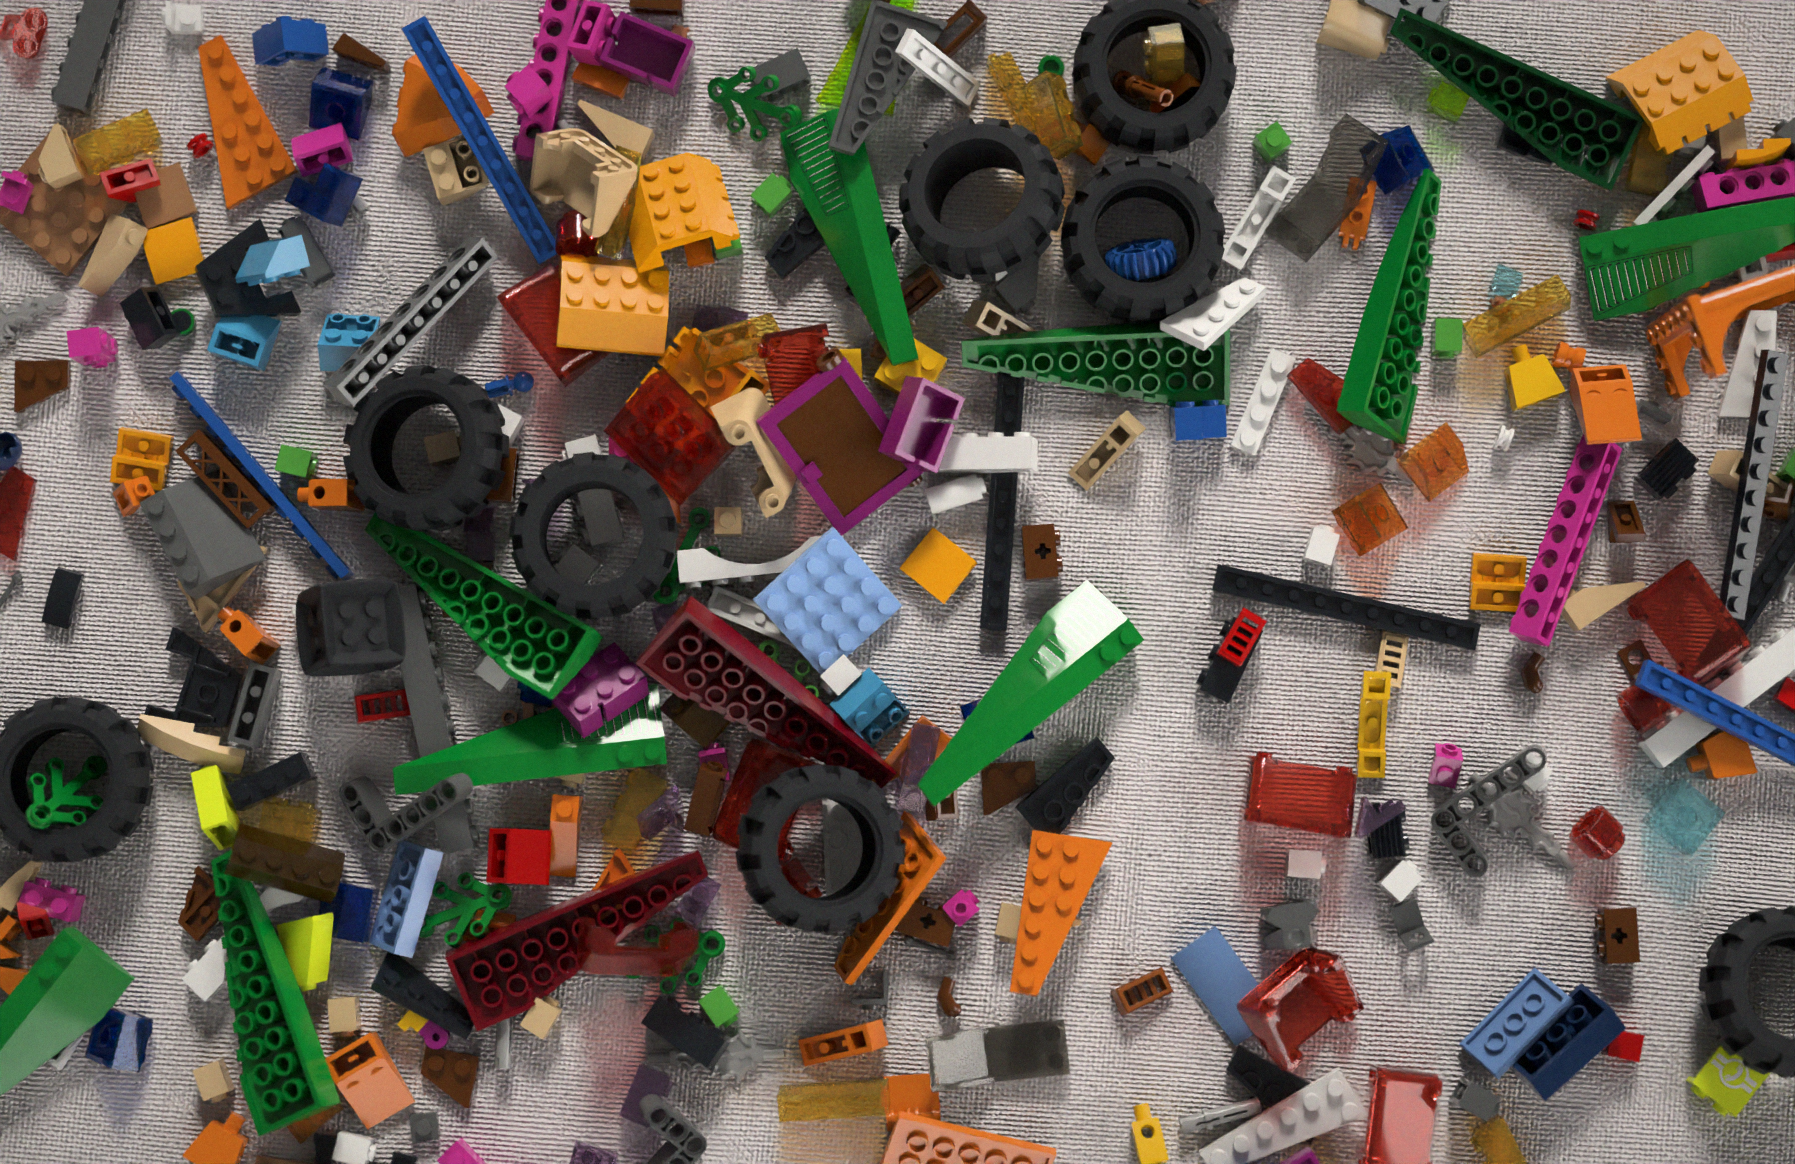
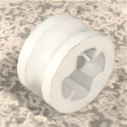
(1503, 438)

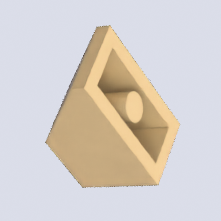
(59, 159)

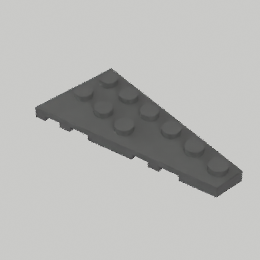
(877, 72)

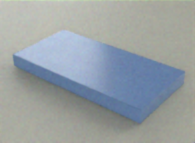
(1516, 1023)

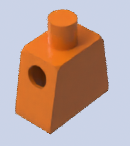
(330, 495)
(247, 635)
(1722, 757)
(219, 1142)

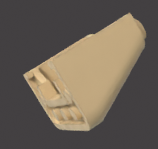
(1355, 29)
(583, 174)
(738, 423)

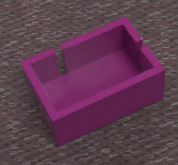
(647, 54)
(913, 427)
(605, 681)

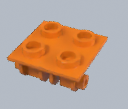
(913, 1096)

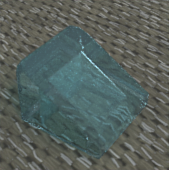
(1506, 281)

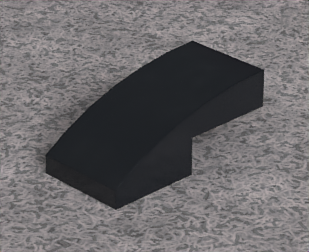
(1516, 145)
(62, 597)

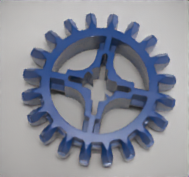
(1142, 258)

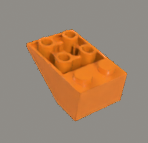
(1605, 404)
(369, 1079)

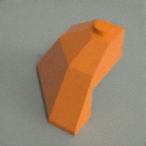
(422, 113)

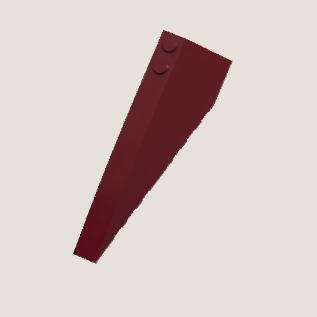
(724, 672)
(539, 952)

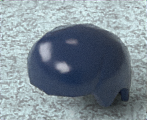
(9, 450)

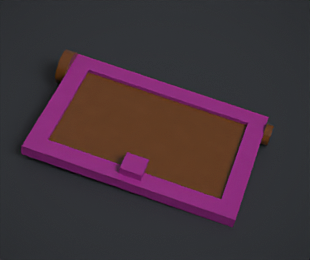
(832, 441)

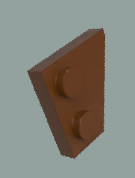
(200, 906)
(452, 1072)

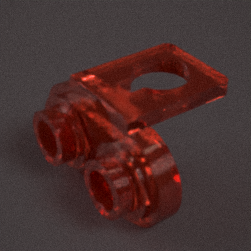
(26, 31)

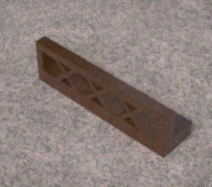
(233, 472)

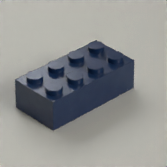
(1568, 1043)

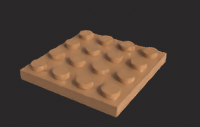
(61, 221)

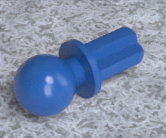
(522, 381)

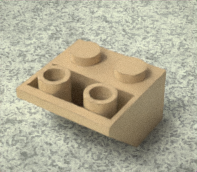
(454, 170)

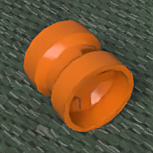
(1568, 357)

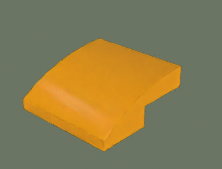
(1768, 152)
(173, 250)
(140, 455)
(938, 565)
(1496, 581)

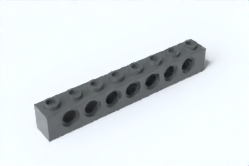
(411, 320)

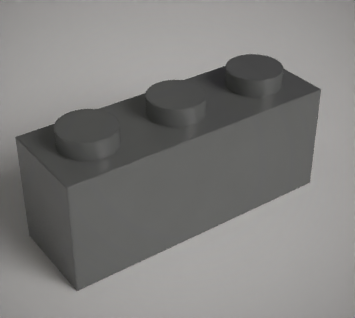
(254, 705)

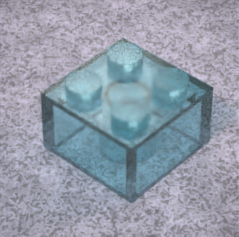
(1683, 816)

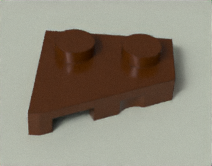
(39, 381)
(1006, 783)

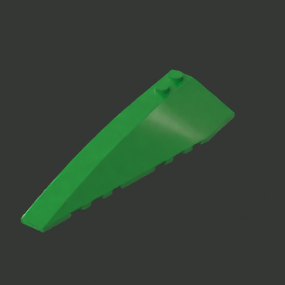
(1383, 359)
(56, 1004)

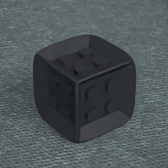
(350, 628)

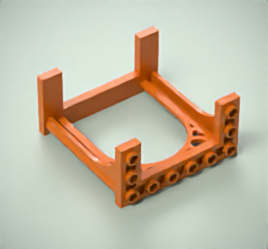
(1705, 321)

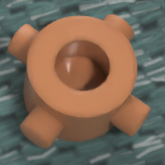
(680, 30)
(1497, 300)
(878, 351)

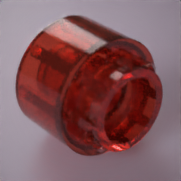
(572, 238)
(1642, 708)
(1598, 833)

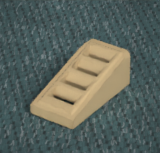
(1381, 657)

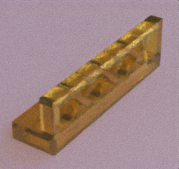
(1009, 84)

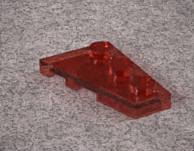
(1322, 391)
(15, 501)

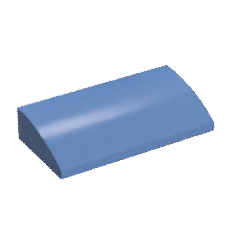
(405, 898)
(1218, 980)

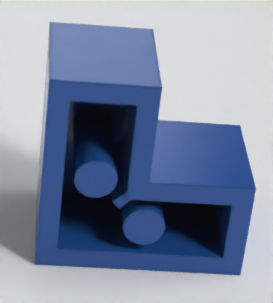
(289, 40)
(1197, 422)

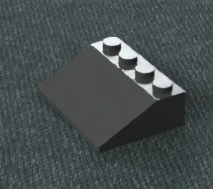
(201, 535)

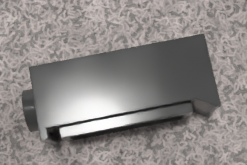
(319, 268)

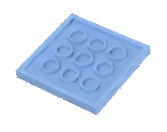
(827, 601)

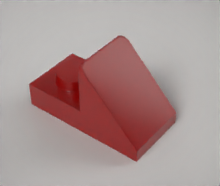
(126, 180)

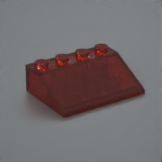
(670, 436)

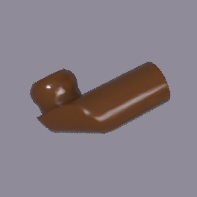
(1530, 674)
(945, 1000)

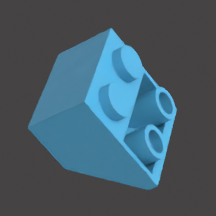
(273, 260)
(342, 337)
(245, 339)
(870, 707)

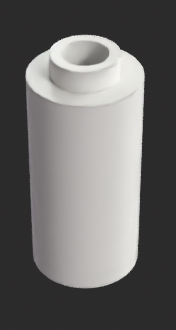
(955, 493)

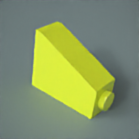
(215, 806)
(308, 948)

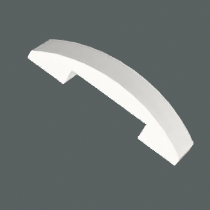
(1257, 217)

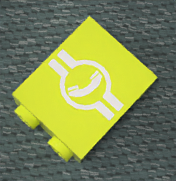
(1726, 1082)

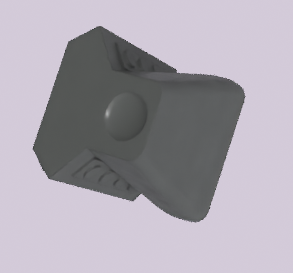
(1290, 925)

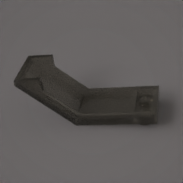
(1331, 190)
(997, 1054)

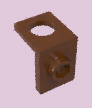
(1780, 507)
(1634, 670)

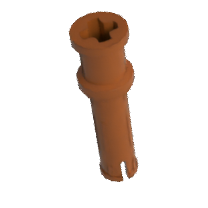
(1137, 87)

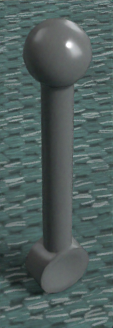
(16, 578)
(950, 954)

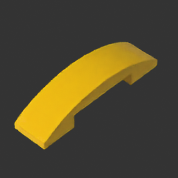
(1372, 724)

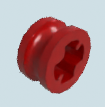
(199, 145)
(1586, 220)

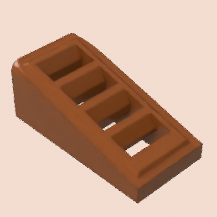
(1121, 1002)

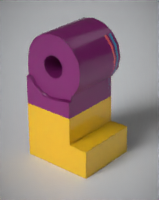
(433, 1034)

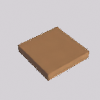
(167, 201)

